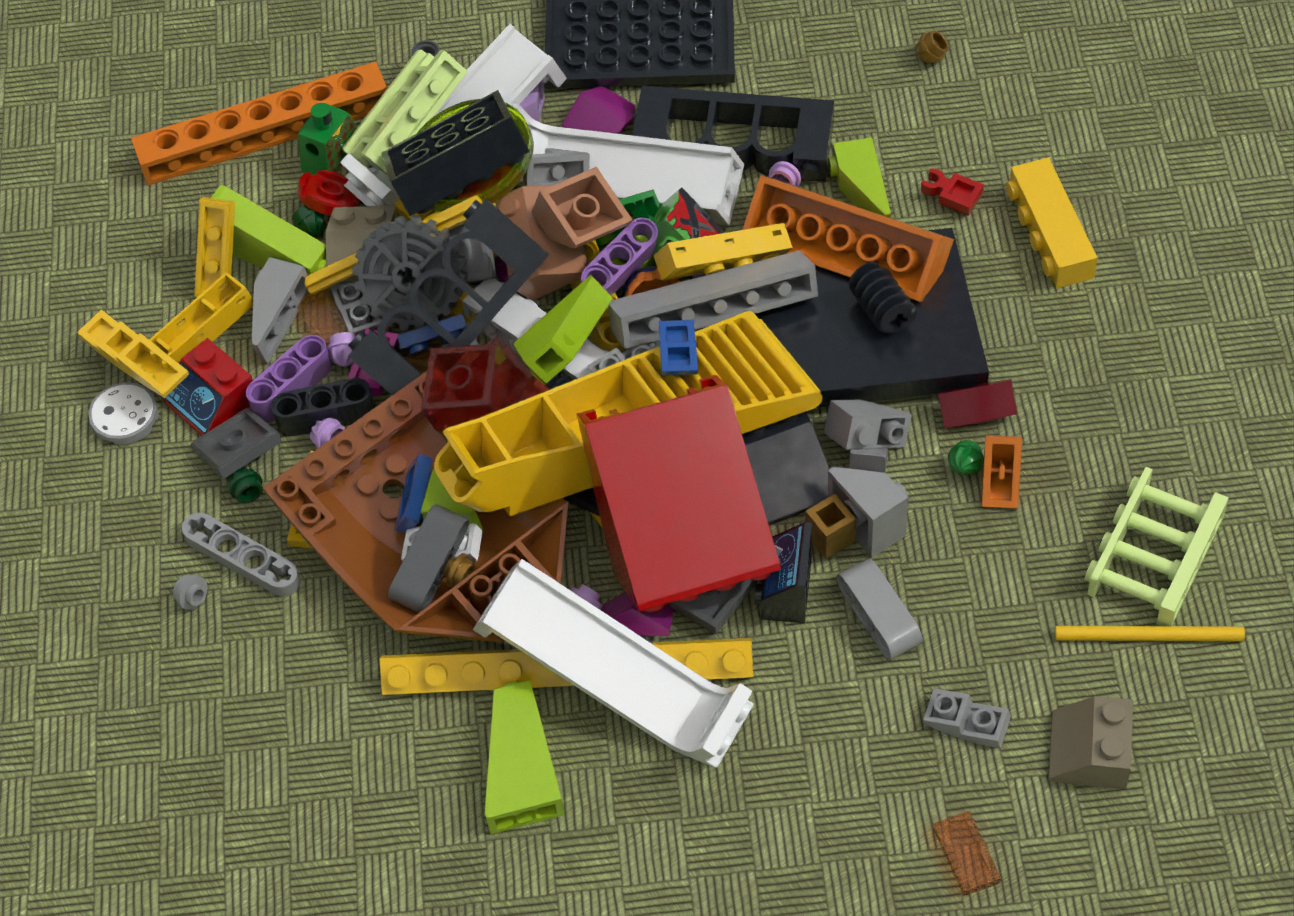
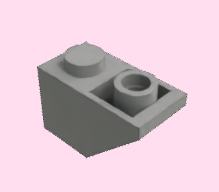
(866, 425)

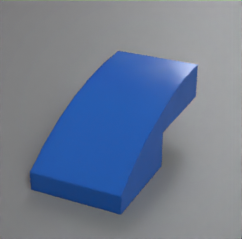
(678, 347)

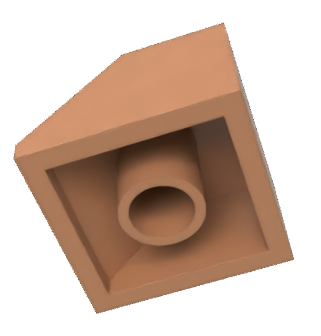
(580, 209)

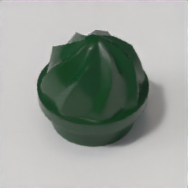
(309, 221)
(245, 485)

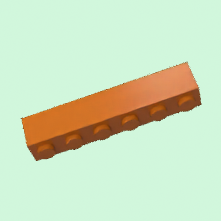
(847, 236)

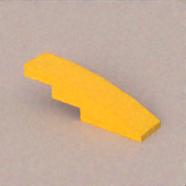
(133, 354)

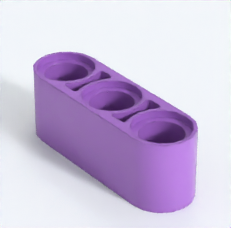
(626, 248)
(297, 368)

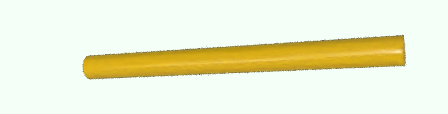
(1149, 633)

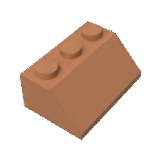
(563, 263)

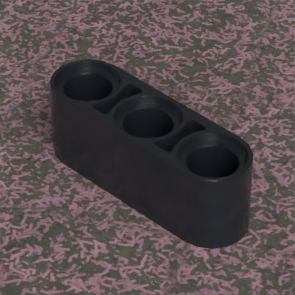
(306, 405)

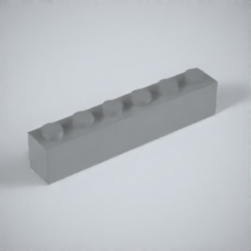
(714, 297)

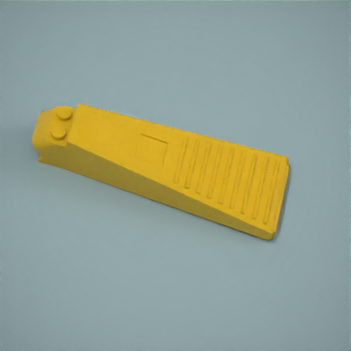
(536, 446)

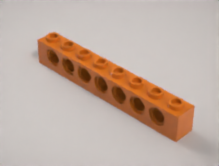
(253, 124)

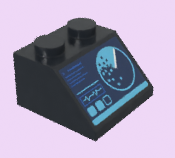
(785, 591)

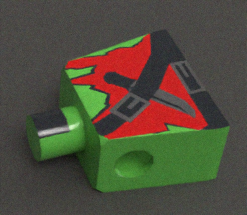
(682, 219)

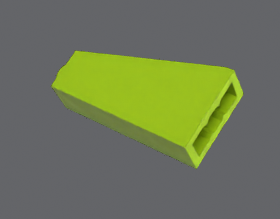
(265, 235)
(520, 768)

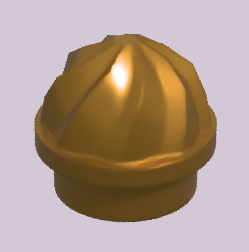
(932, 47)

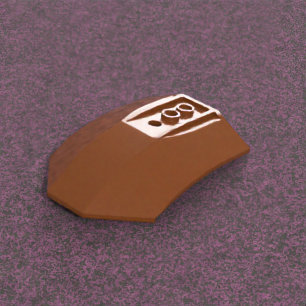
(350, 523)

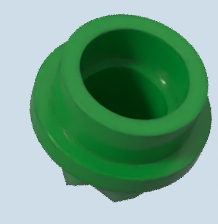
(965, 458)

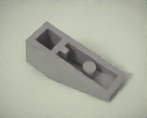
(275, 304)

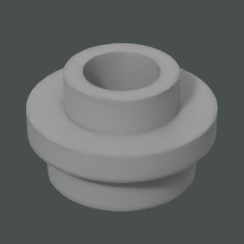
(190, 591)

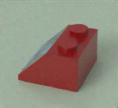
(211, 390)

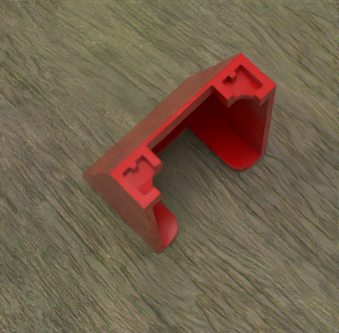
(678, 497)

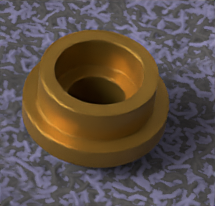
(458, 569)

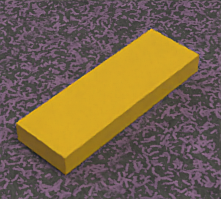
(213, 241)

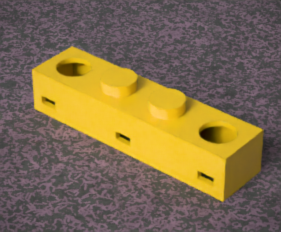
(713, 254)
(204, 317)

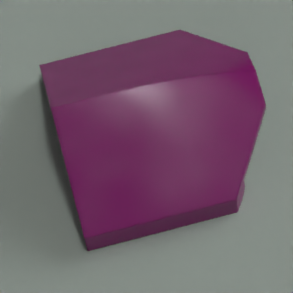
(600, 111)
(640, 622)

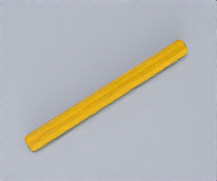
(343, 268)

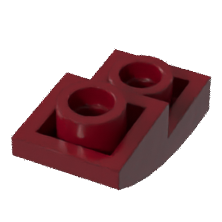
(978, 403)

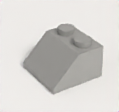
(876, 504)

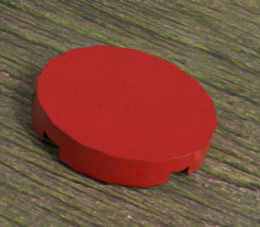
(325, 192)

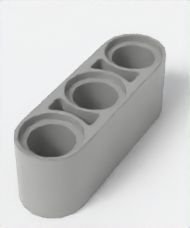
(879, 609)

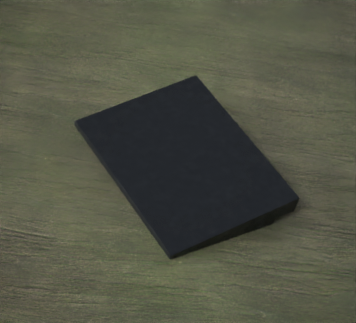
(855, 361)

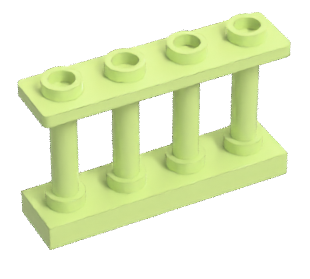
(1179, 572)

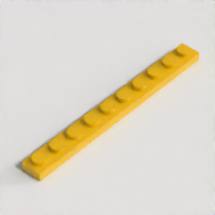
(498, 667)

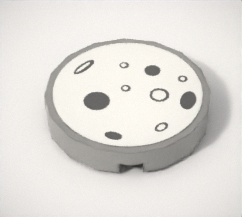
(123, 413)

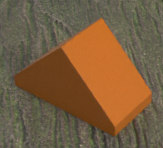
(1001, 471)

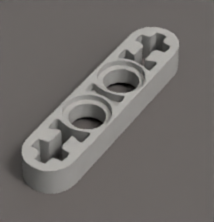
(240, 554)

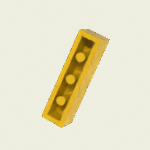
(1051, 223)

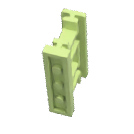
(405, 106)

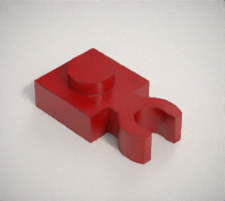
(955, 193)

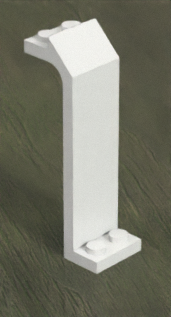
(507, 65)
(643, 163)
(615, 665)

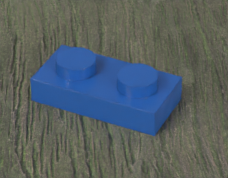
(418, 339)
(413, 493)

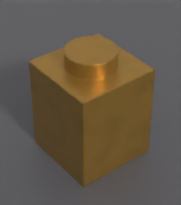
(831, 525)

